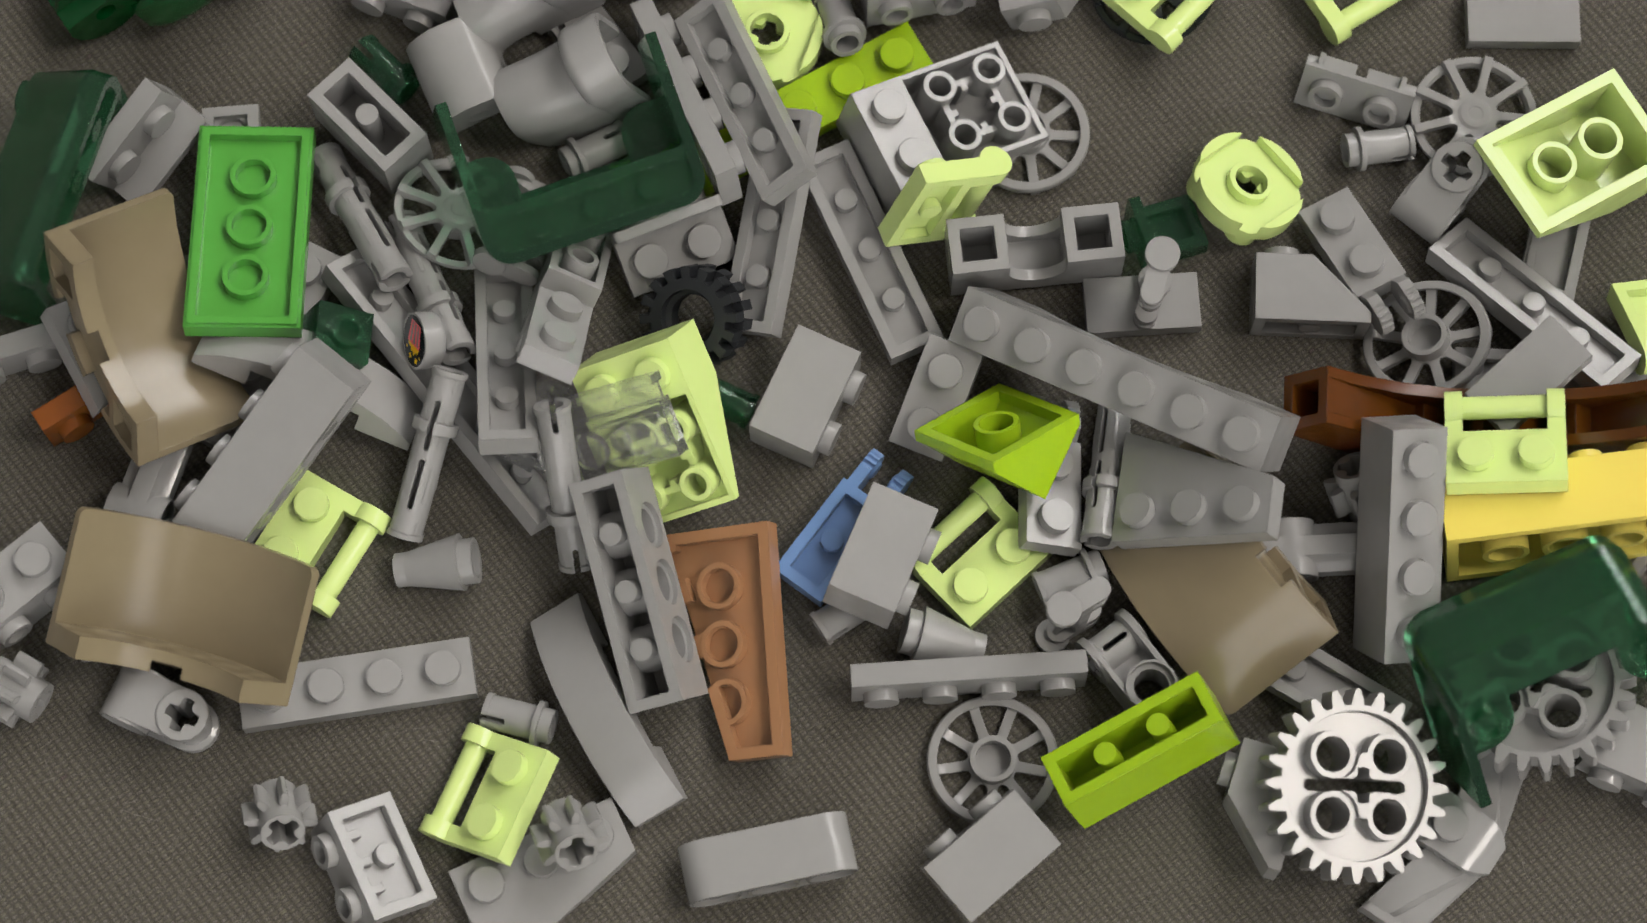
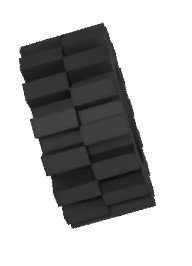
(713, 287)

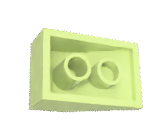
(1572, 155)

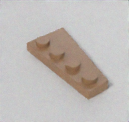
(738, 625)

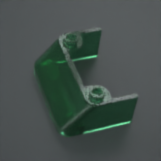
(45, 173)
(654, 179)
(1515, 634)

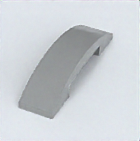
(383, 409)
(598, 713)

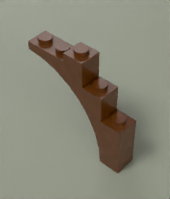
(1336, 399)

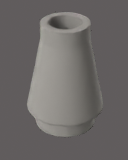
(443, 564)
(936, 636)

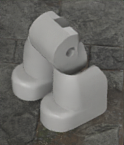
(544, 97)

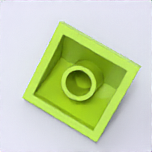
(1005, 437)

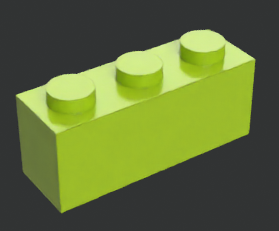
(1140, 750)

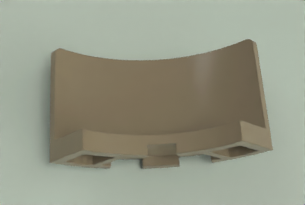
(127, 306)
(185, 600)
(1225, 610)

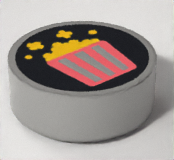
(424, 340)

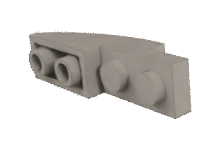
(562, 308)

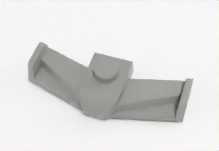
(1464, 850)

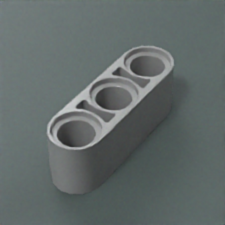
(767, 859)

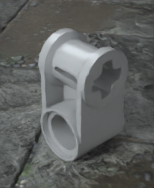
(1438, 196)
(1125, 657)
(154, 705)

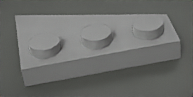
(1191, 499)

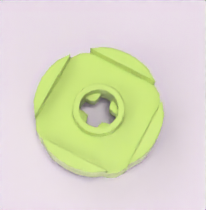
(800, 32)
(1230, 208)

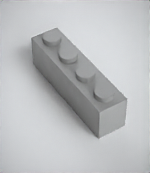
(274, 444)
(1397, 530)

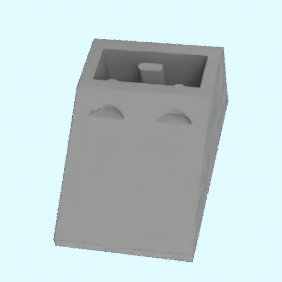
(938, 113)

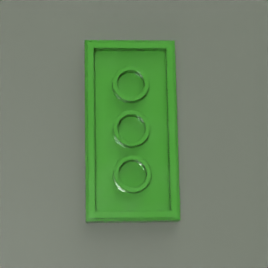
(250, 232)

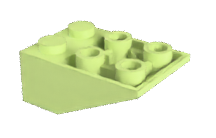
(706, 470)

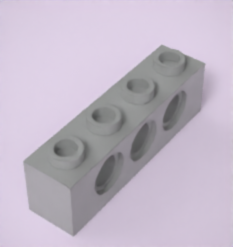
(638, 589)

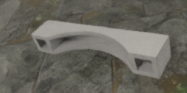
(1124, 381)

